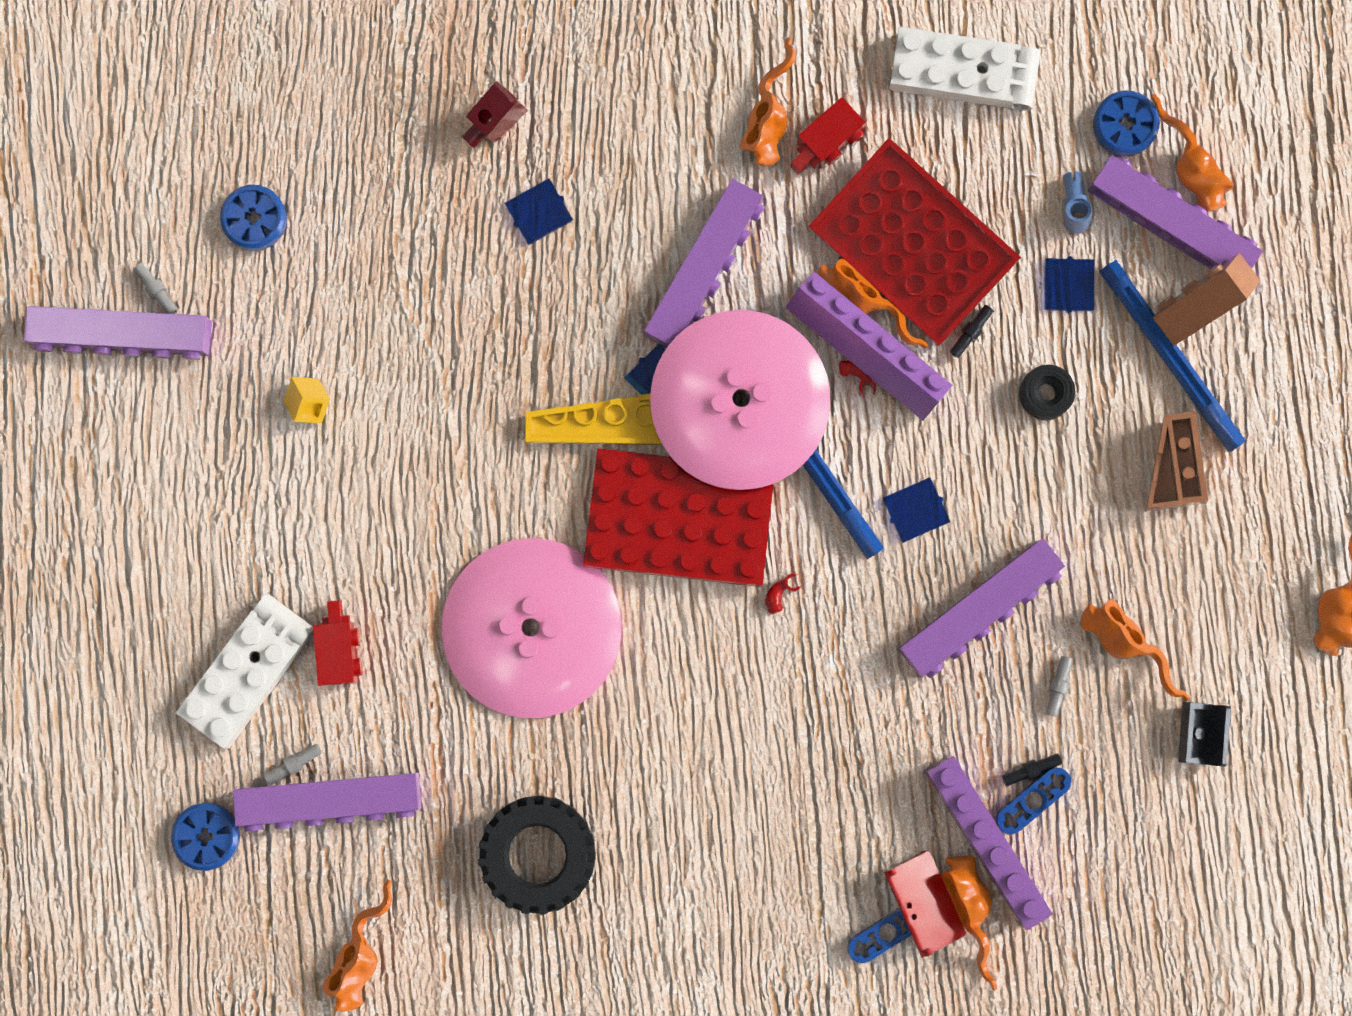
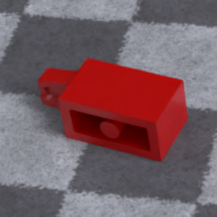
(828, 136)
(336, 648)

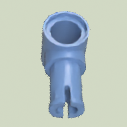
(1076, 203)

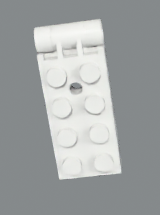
(948, 64)
(234, 682)

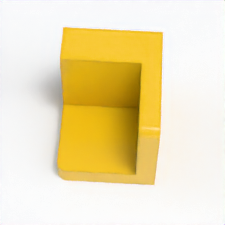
(306, 400)

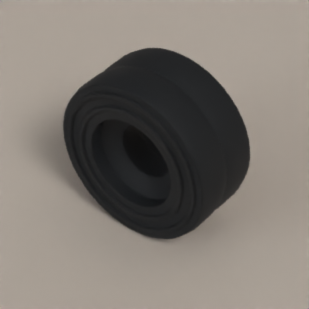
(1063, 387)

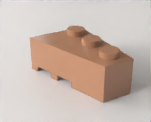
(1206, 299)
(1178, 465)

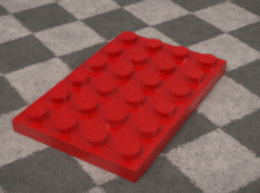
(914, 241)
(669, 524)

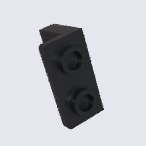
(1204, 734)

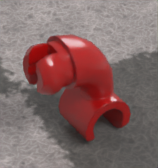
(848, 368)
(774, 594)

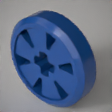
(1136, 109)
(267, 206)
(192, 823)

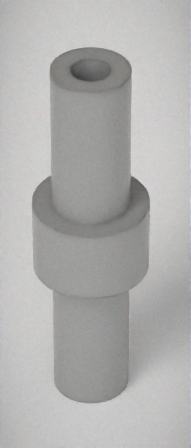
(155, 289)
(1059, 686)
(293, 764)

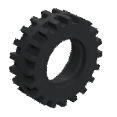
(578, 847)

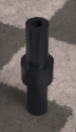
(971, 331)
(1031, 769)

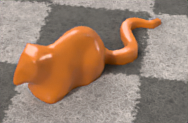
(768, 117)
(1196, 166)
(865, 295)
(1335, 617)
(1125, 639)
(972, 904)
(355, 960)

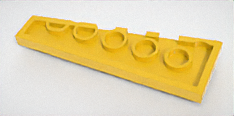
(605, 422)

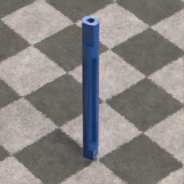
(1173, 357)
(842, 505)

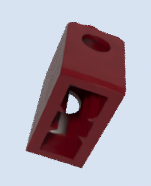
(503, 109)

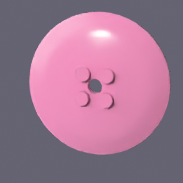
(733, 443)
(537, 672)

